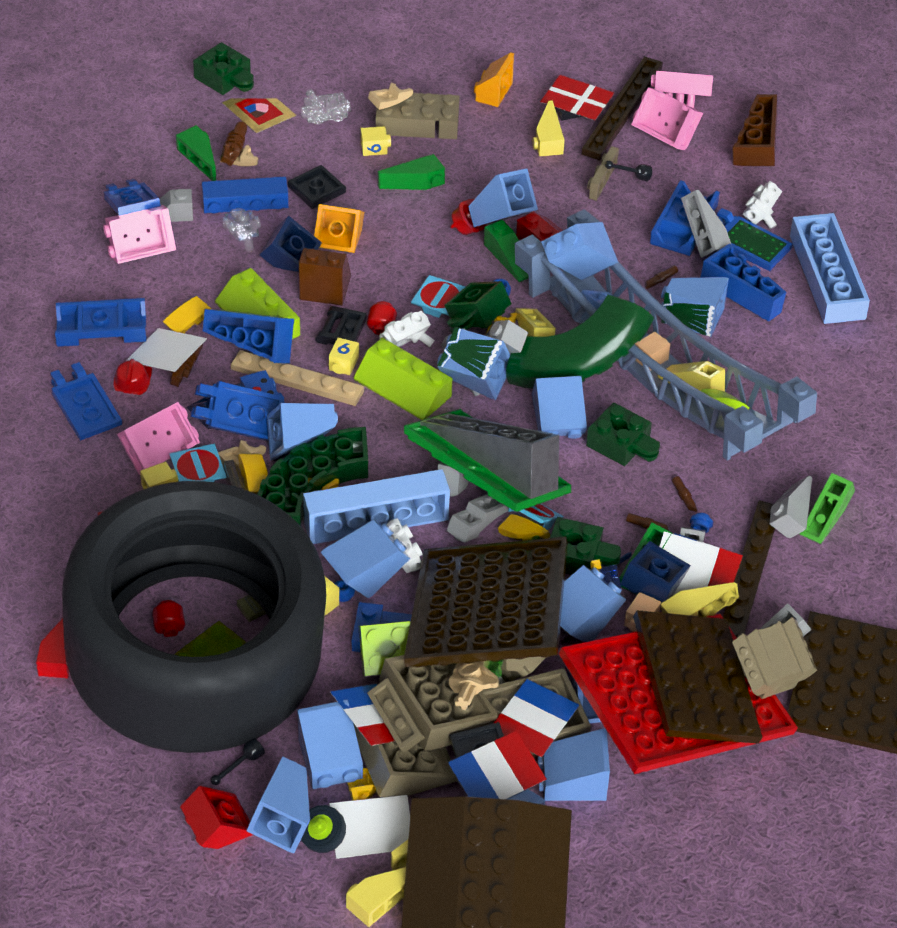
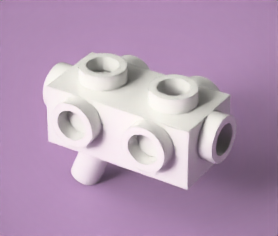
(760, 205)
(410, 328)
(413, 550)

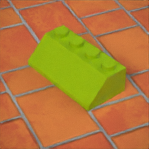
(250, 294)
(403, 379)

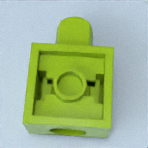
(381, 642)

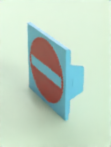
(435, 294)
(198, 464)
(541, 514)

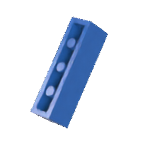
(245, 194)

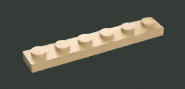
(299, 378)

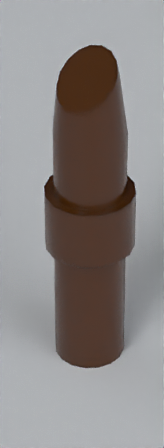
(661, 276)
(684, 493)
(644, 522)

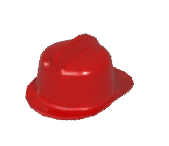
(462, 219)
(132, 377)

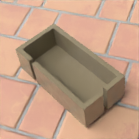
(418, 115)

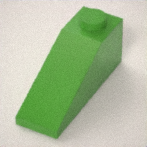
(828, 508)

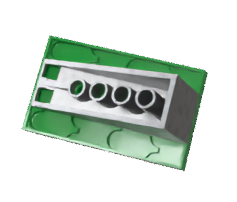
(505, 460)

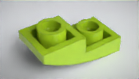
(725, 398)

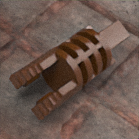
(234, 143)
(185, 369)

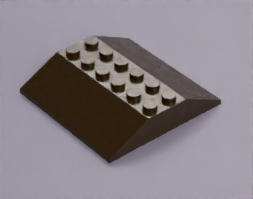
(486, 864)

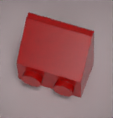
(537, 225)
(215, 817)

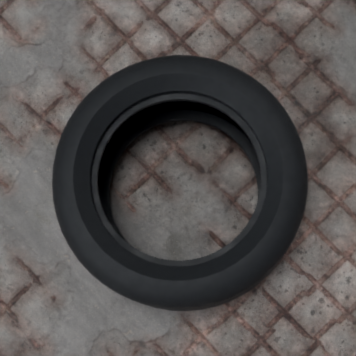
(193, 533)

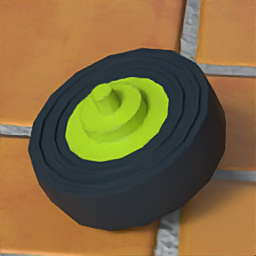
(324, 830)

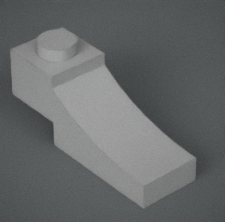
(478, 515)

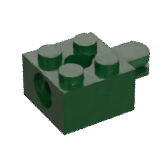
(224, 69)
(477, 305)
(622, 435)
(589, 545)

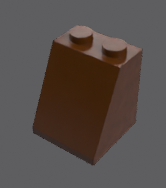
(323, 276)

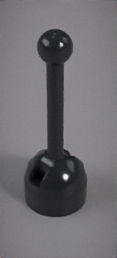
(642, 171)
(252, 750)

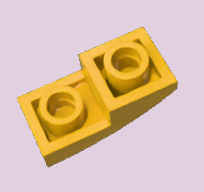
(186, 315)
(253, 470)

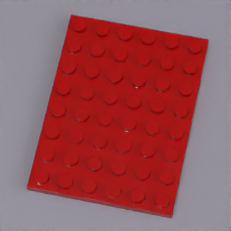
(621, 693)

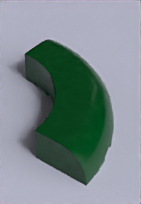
(584, 349)
(324, 459)

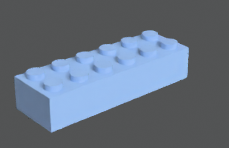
(829, 268)
(410, 498)

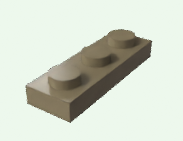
(602, 174)
(396, 715)

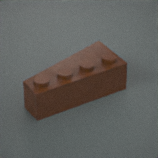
(758, 137)

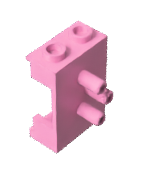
(682, 84)
(666, 118)
(139, 234)
(157, 436)

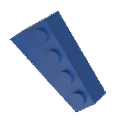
(745, 283)
(258, 333)

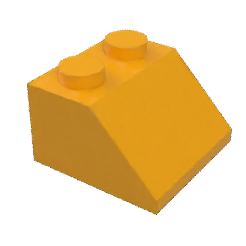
(495, 81)
(338, 227)

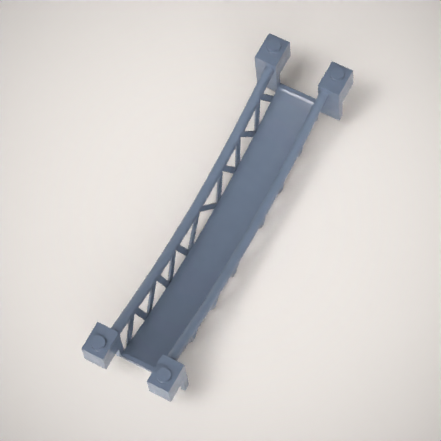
(738, 427)

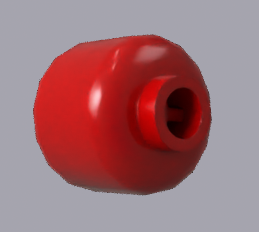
(380, 315)
(168, 618)

